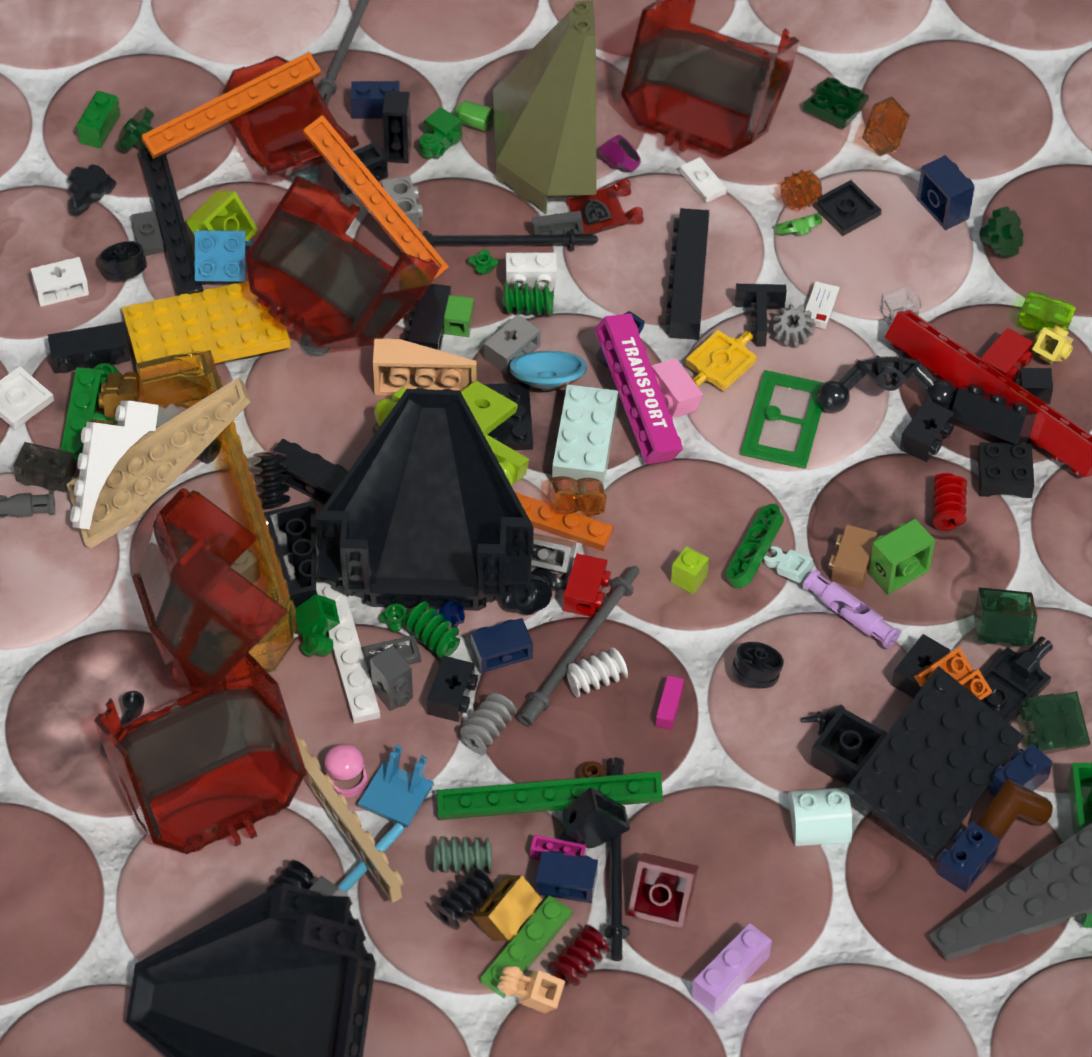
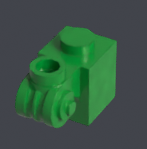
(441, 132)
(314, 620)

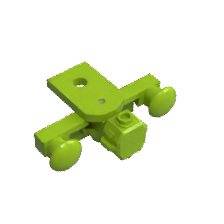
(495, 411)

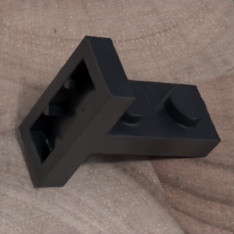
(758, 299)

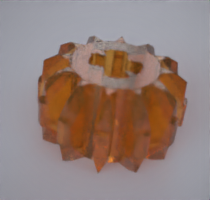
(801, 189)

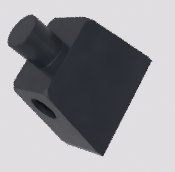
(593, 819)

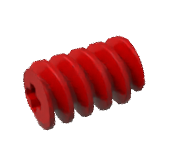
(949, 501)

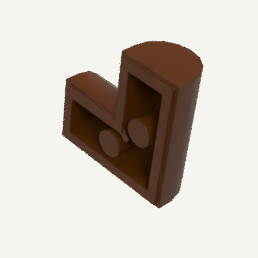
(1011, 802)

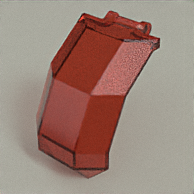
(274, 130)

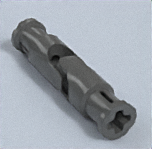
(27, 504)

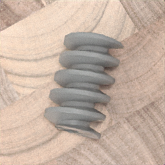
(487, 722)

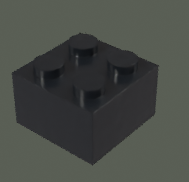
(845, 745)

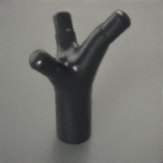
(822, 718)

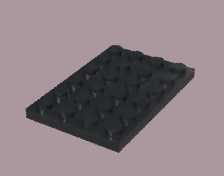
(934, 763)

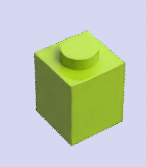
(689, 570)

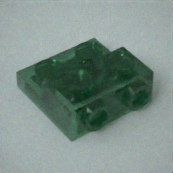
(1055, 722)

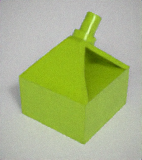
(223, 213)

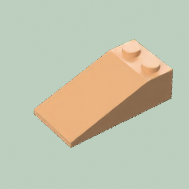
(417, 366)

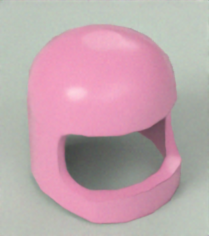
(343, 764)

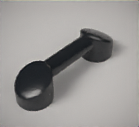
(131, 708)

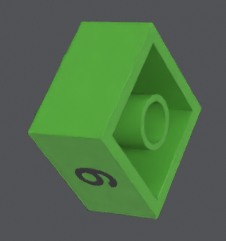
(901, 556)

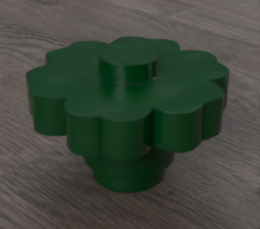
(134, 129)
(1003, 232)

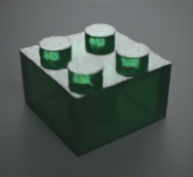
(1005, 616)

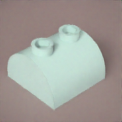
(820, 816)

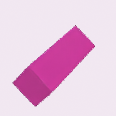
(669, 702)
(543, 843)

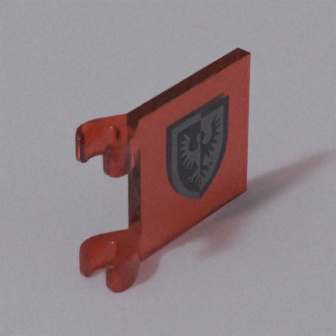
(604, 210)

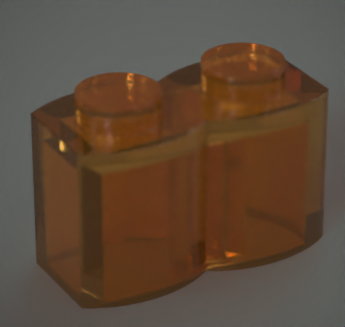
(580, 495)

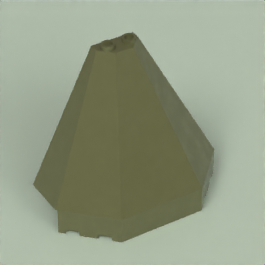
(549, 114)

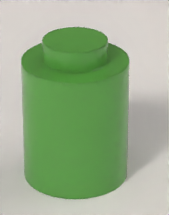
(474, 115)

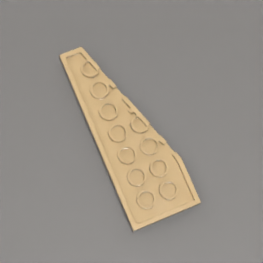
(159, 460)

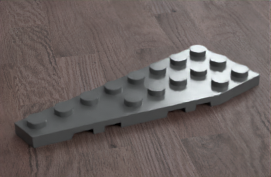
(1031, 901)

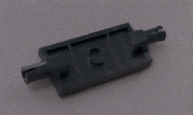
(1015, 678)

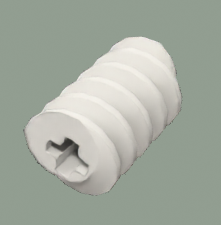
(595, 670)

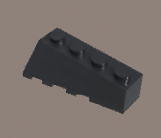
(295, 546)

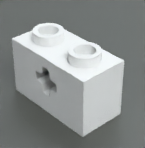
(59, 281)

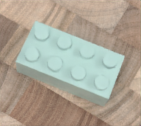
(585, 433)

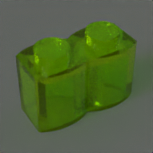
(1042, 312)

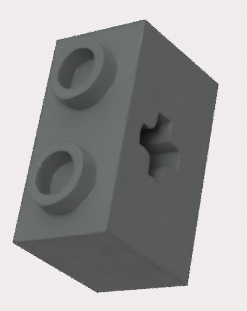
(391, 678)

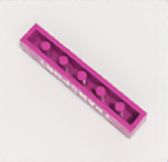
(638, 388)

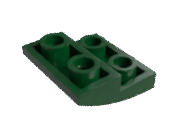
(836, 102)

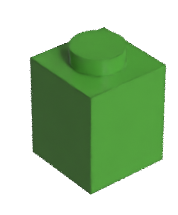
(459, 316)

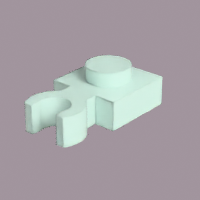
(790, 565)

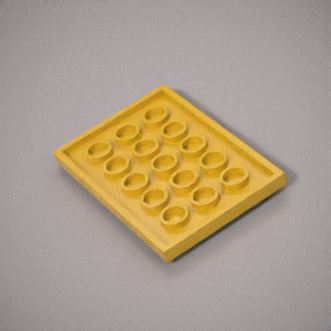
(215, 320)

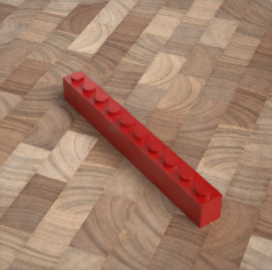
(955, 363)

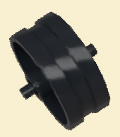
(123, 260)
(757, 664)

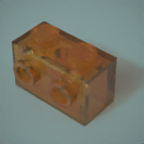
(885, 126)

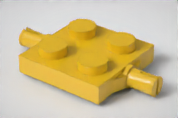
(721, 359)

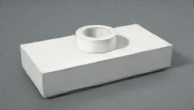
(703, 180)

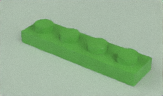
(529, 942)

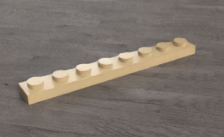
(350, 825)

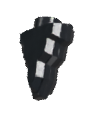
(88, 186)

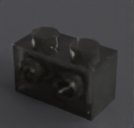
(44, 467)

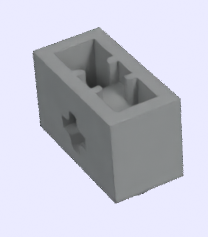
(511, 341)

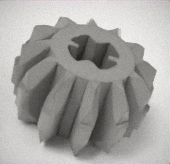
(792, 334)

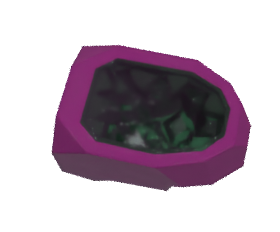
(620, 154)

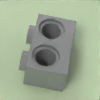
(405, 196)

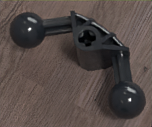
(834, 395)

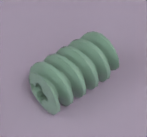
(462, 854)

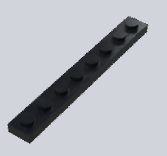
(171, 222)

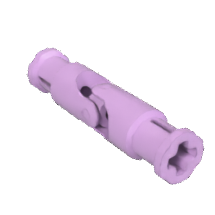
(849, 606)

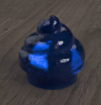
(453, 612)

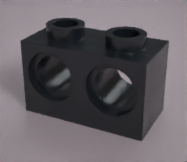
(373, 159)

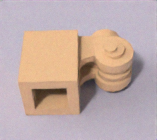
(535, 991)

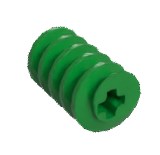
(528, 298)
(432, 629)

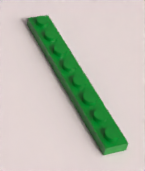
(545, 795)

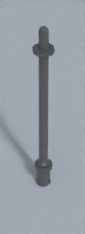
(327, 86)
(540, 700)

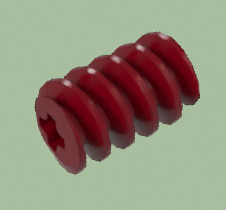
(579, 955)

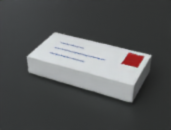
(822, 303)

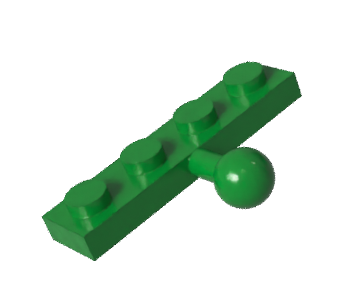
(82, 408)

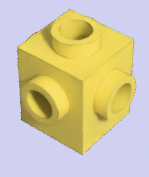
(1045, 344)

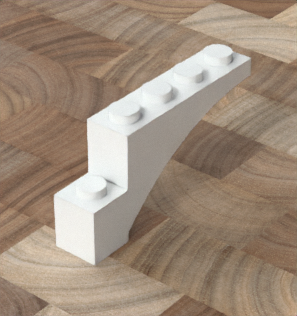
(103, 449)

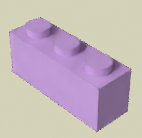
(731, 968)

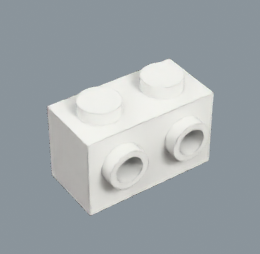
(531, 269)

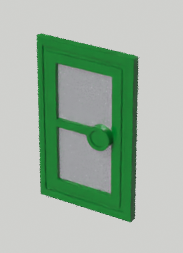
(783, 420)

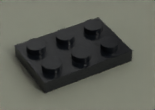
(517, 429)

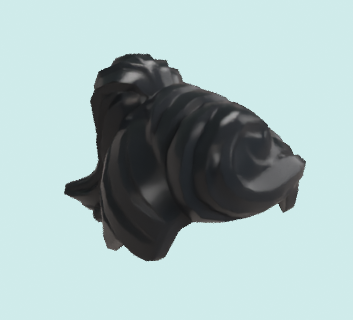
(536, 596)

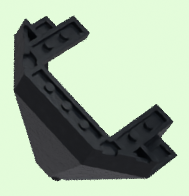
(426, 513)
(260, 982)

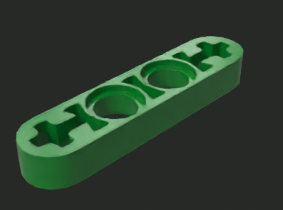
(743, 569)

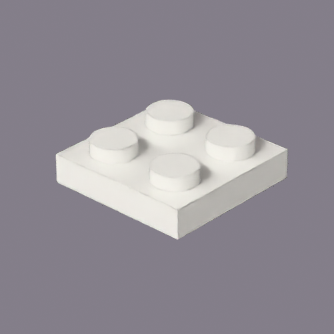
(22, 397)

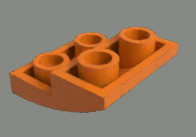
(960, 669)

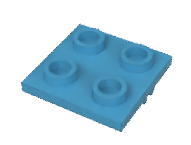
(220, 255)
(396, 792)

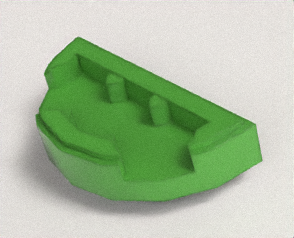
(799, 225)

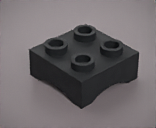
(1005, 469)

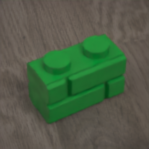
(98, 119)

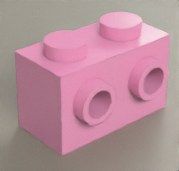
(679, 389)

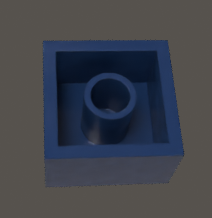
(945, 192)

